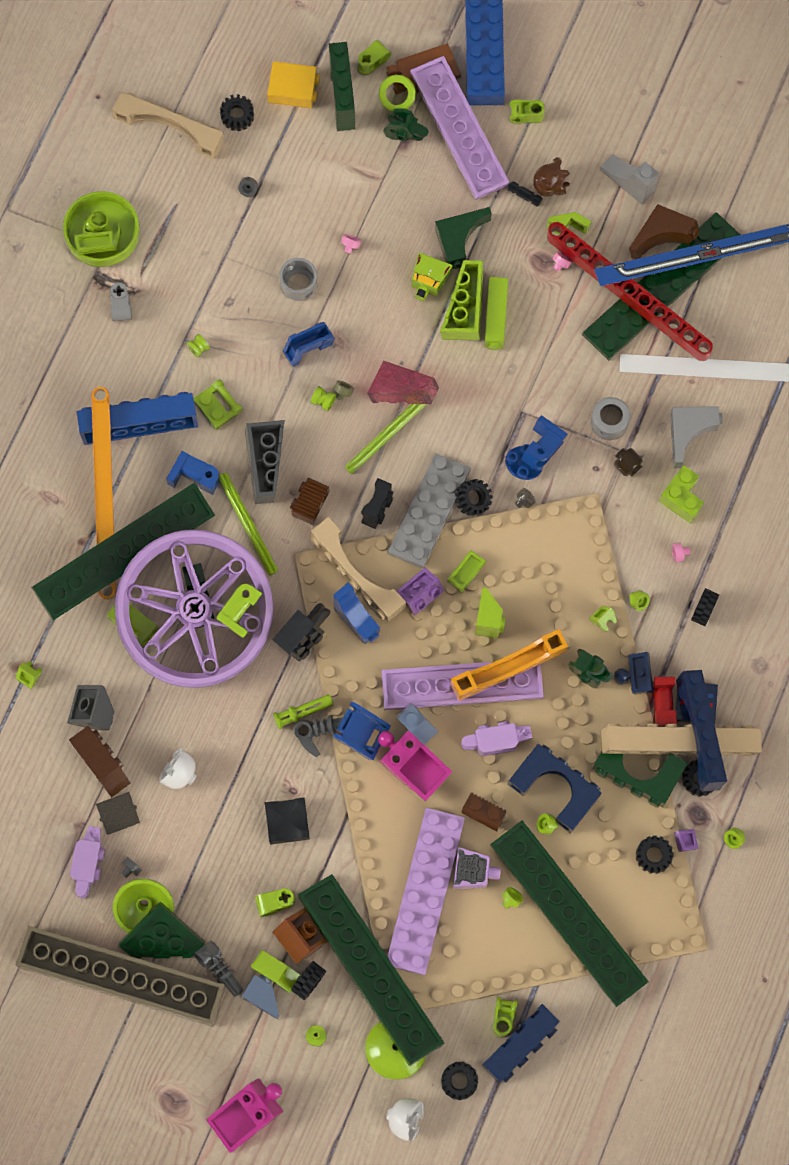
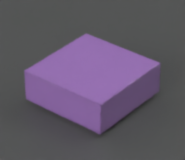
(686, 840)

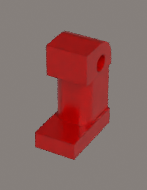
(663, 701)

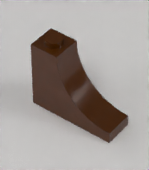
(663, 227)

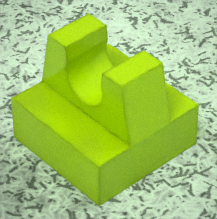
(602, 616)
(28, 675)

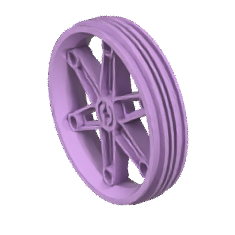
(181, 539)

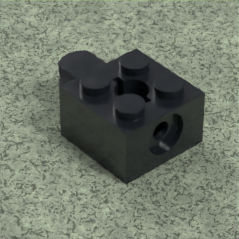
(302, 632)

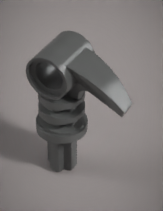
(315, 728)
(209, 956)

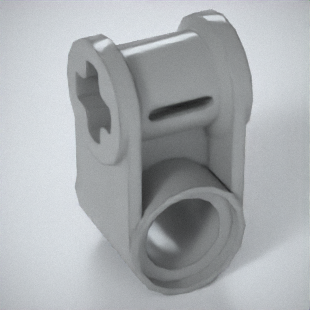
(120, 304)

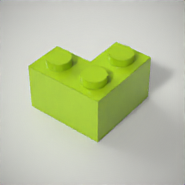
(678, 495)

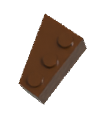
(100, 761)

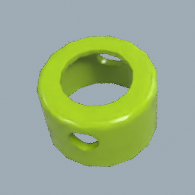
(401, 79)

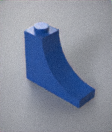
(354, 614)

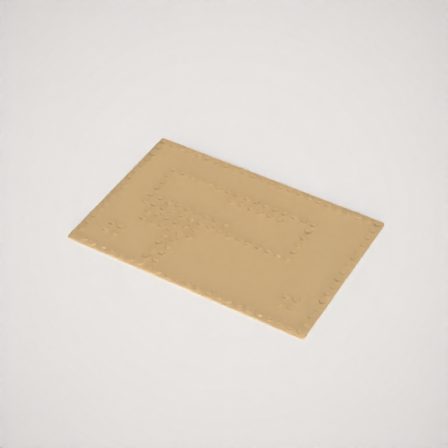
(547, 574)

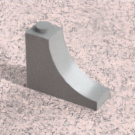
(636, 180)
(688, 424)

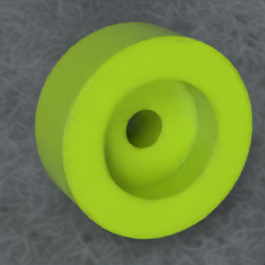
(639, 600)
(546, 823)
(734, 838)
(512, 897)
(316, 1041)

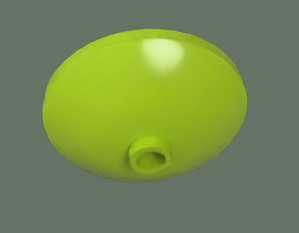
(127, 902)
(386, 1060)

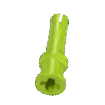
(292, 711)

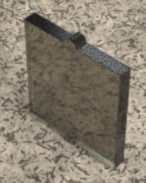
(118, 813)

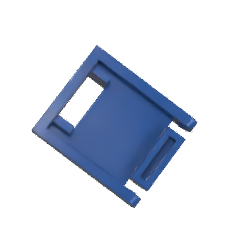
(357, 729)

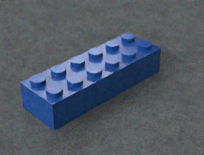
(484, 52)
(143, 417)

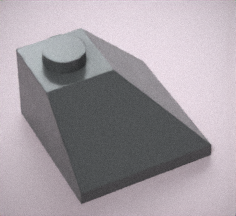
(91, 708)

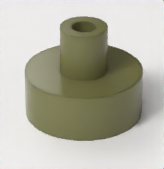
(343, 389)

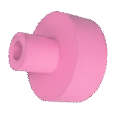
(350, 242)
(561, 261)
(679, 552)

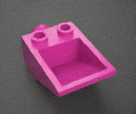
(416, 766)
(246, 1113)

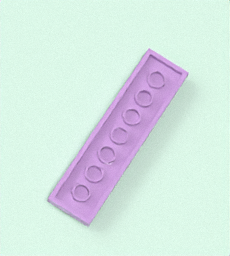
(459, 127)
(432, 687)
(425, 891)

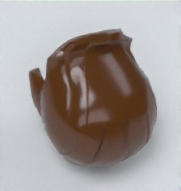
(550, 179)

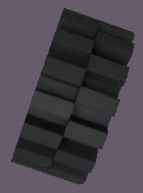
(238, 102)
(483, 494)
(705, 607)
(689, 782)
(645, 863)
(308, 980)
(450, 1090)

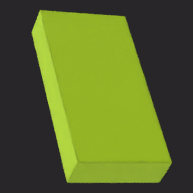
(94, 242)
(466, 571)

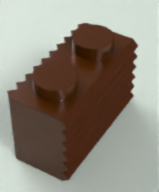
(310, 500)
(483, 811)

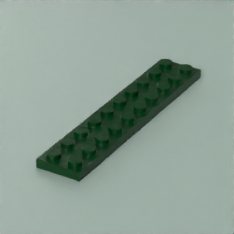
(622, 323)
(110, 557)
(569, 913)
(371, 970)

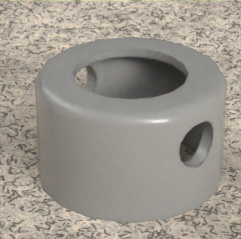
(298, 266)
(613, 431)

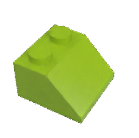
(490, 618)

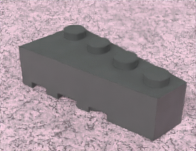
(264, 455)

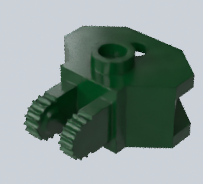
(404, 126)
(590, 669)

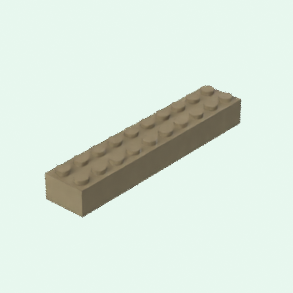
(121, 976)

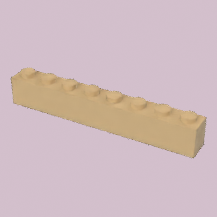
(676, 740)

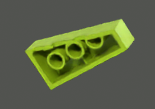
(465, 309)

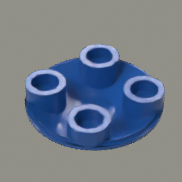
(518, 467)

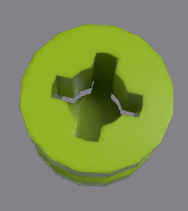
(198, 345)

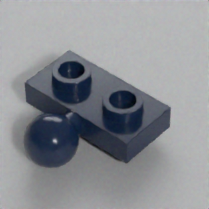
(639, 673)

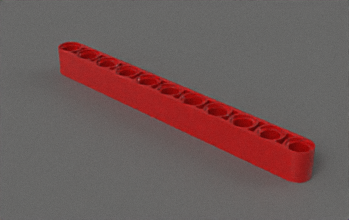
(633, 299)

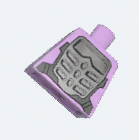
(473, 870)

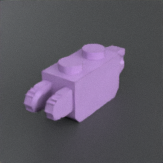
(496, 739)
(86, 861)

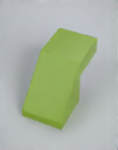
(571, 219)
(275, 971)

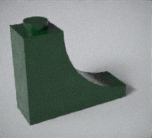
(456, 230)

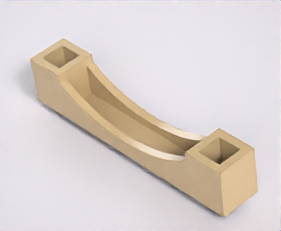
(132, 109)
(386, 601)

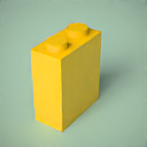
(293, 84)

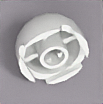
(179, 771)
(404, 1118)

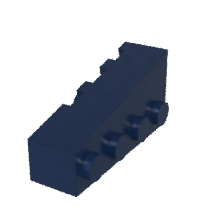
(520, 1044)

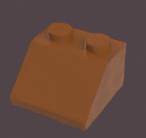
(300, 936)

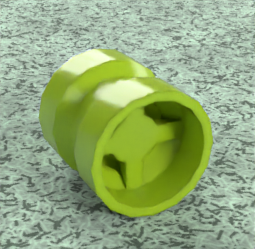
(100, 219)
(322, 398)

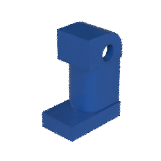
(307, 340)
(547, 445)
(195, 470)

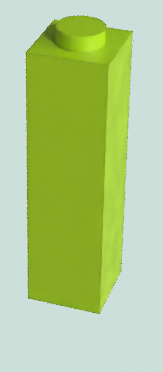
(496, 313)

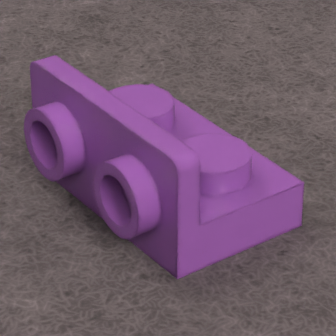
(421, 590)

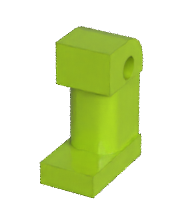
(237, 606)
(141, 625)

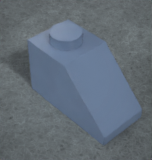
(417, 723)
(262, 995)

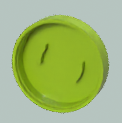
(121, 221)

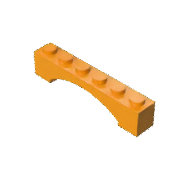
(509, 666)

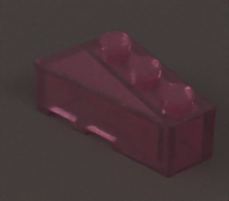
(402, 385)

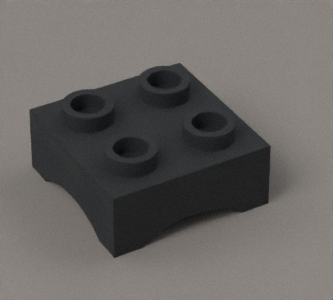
(374, 510)
(287, 821)

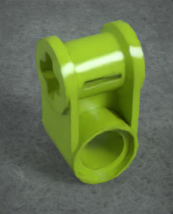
(372, 58)
(525, 110)
(270, 903)
(504, 1013)

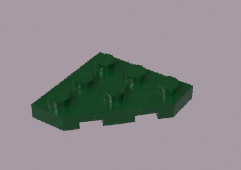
(161, 936)

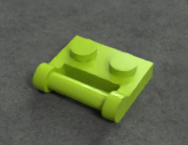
(213, 408)

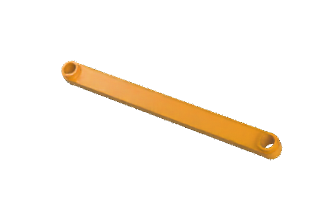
(103, 471)

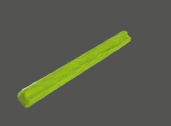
(383, 437)
(248, 524)

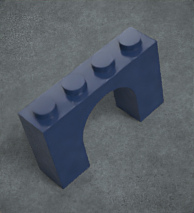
(542, 762)

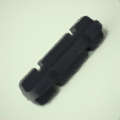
(524, 193)

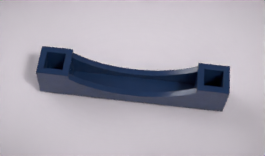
(711, 769)

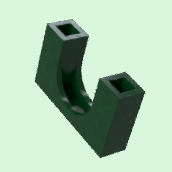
(342, 86)
(655, 790)

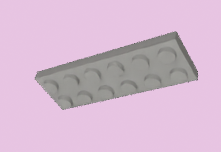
(428, 511)

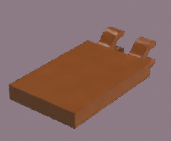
(408, 63)

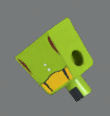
(429, 276)

